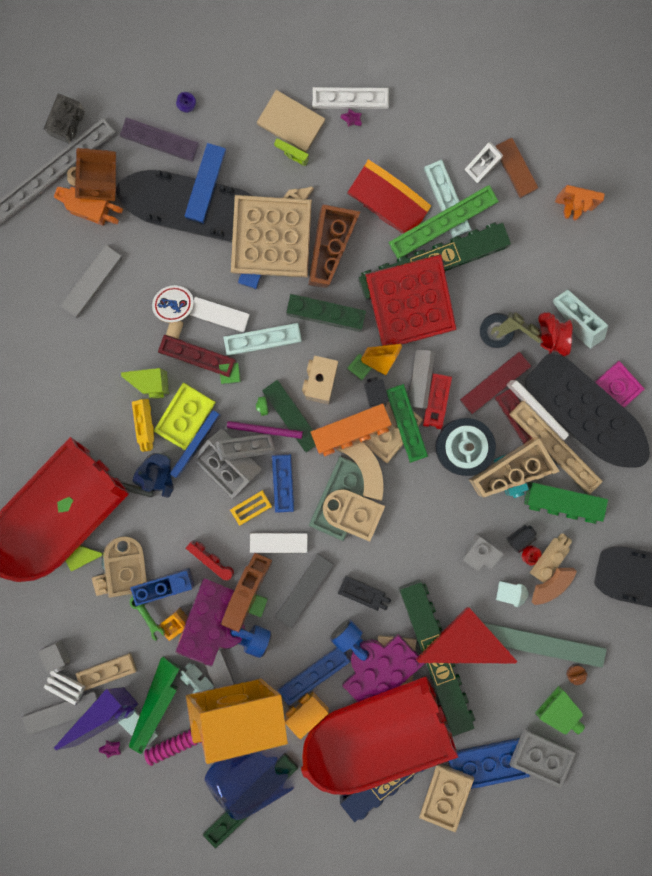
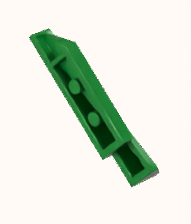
(155, 705)

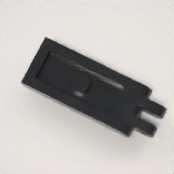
(363, 593)

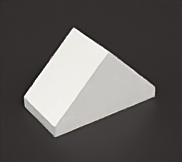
(484, 162)

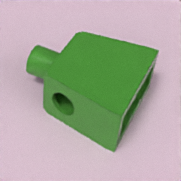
(561, 712)

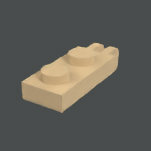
(551, 558)

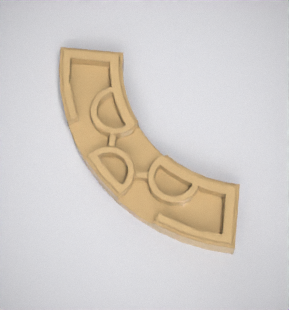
(369, 467)

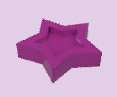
(352, 118)
(110, 749)

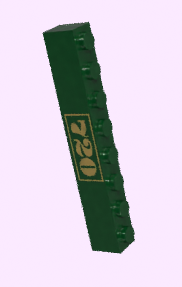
(457, 252)
(442, 674)

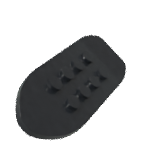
(164, 197)
(588, 412)
(625, 575)

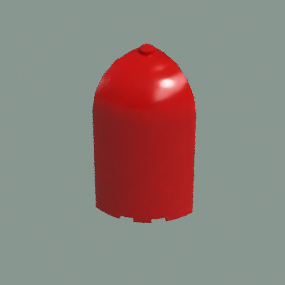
(34, 533)
(378, 740)

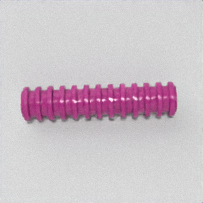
(169, 748)

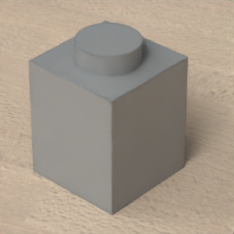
(54, 657)

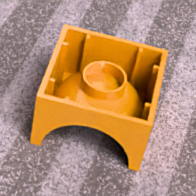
(236, 720)

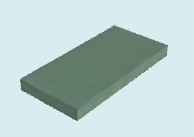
(344, 476)

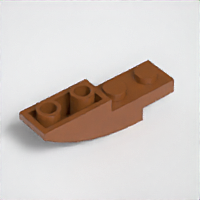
(246, 592)

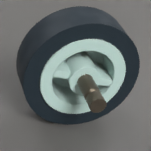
(465, 447)

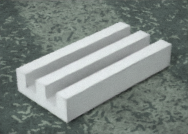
(51, 680)

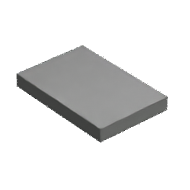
(542, 758)

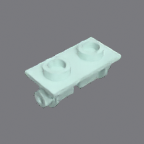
(191, 677)

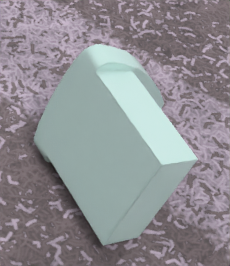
(512, 593)

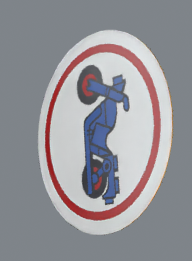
(172, 304)

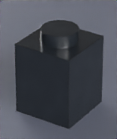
(375, 391)

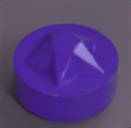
(185, 102)

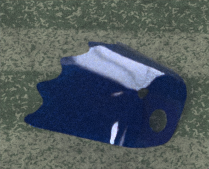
(246, 783)

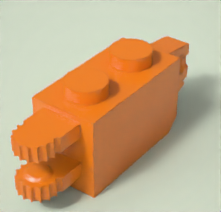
(88, 209)

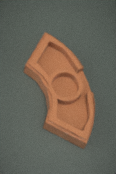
(554, 586)

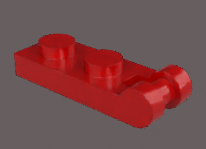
(437, 400)
(210, 560)

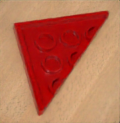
(466, 642)

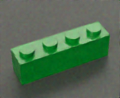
(565, 501)

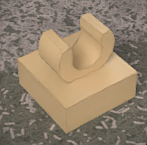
(99, 584)

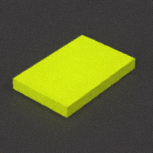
(184, 416)

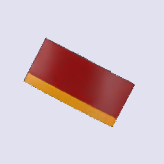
(388, 198)

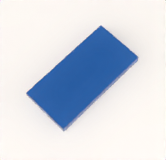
(488, 763)

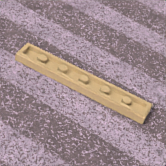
(556, 447)

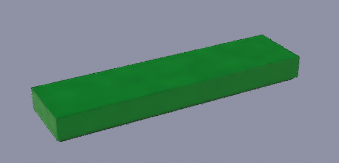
(406, 423)

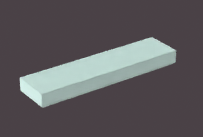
(444, 192)
(262, 339)

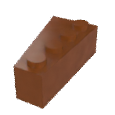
(331, 238)

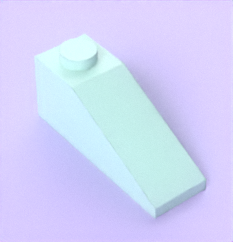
(585, 323)

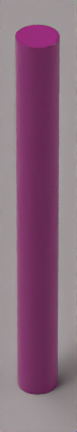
(264, 429)

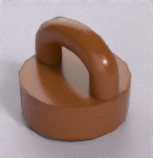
(576, 674)

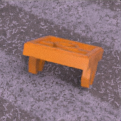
(578, 200)

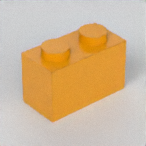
(306, 714)

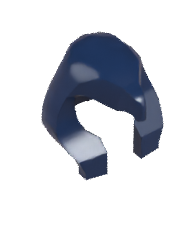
(155, 474)

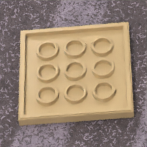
(271, 236)

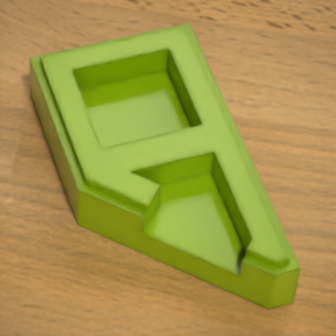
(82, 556)

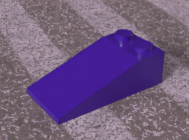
(105, 712)

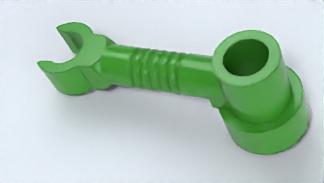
(148, 618)

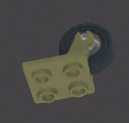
(499, 329)

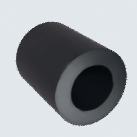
(522, 538)

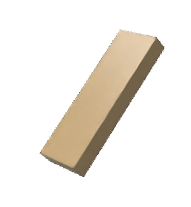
(107, 671)

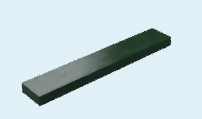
(225, 825)

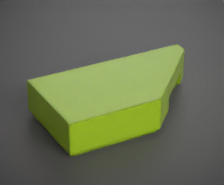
(292, 152)

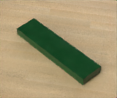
(289, 413)

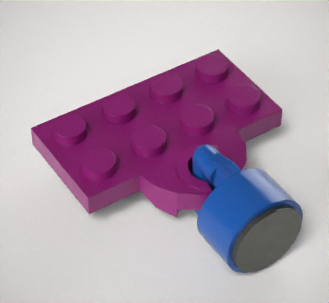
(205, 634)
(375, 665)

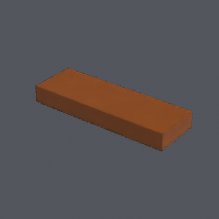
(516, 168)

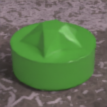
(262, 406)

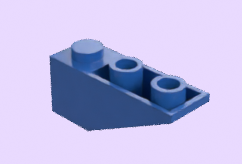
(163, 587)

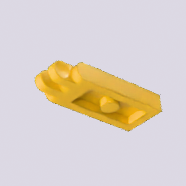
(143, 424)

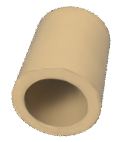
(174, 329)

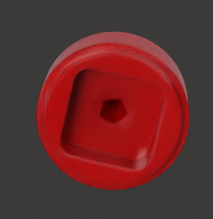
(531, 555)

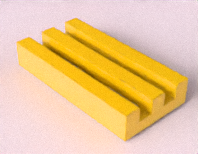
(265, 499)

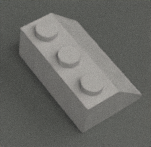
(228, 474)

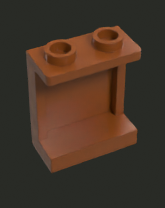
(95, 174)

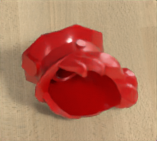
(555, 334)

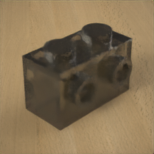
(64, 118)

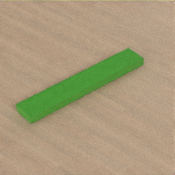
(443, 222)

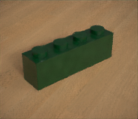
(325, 313)

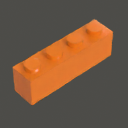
(351, 429)

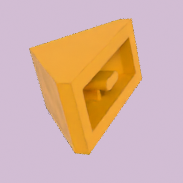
(381, 357)
(174, 624)

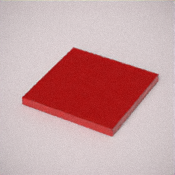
(411, 301)

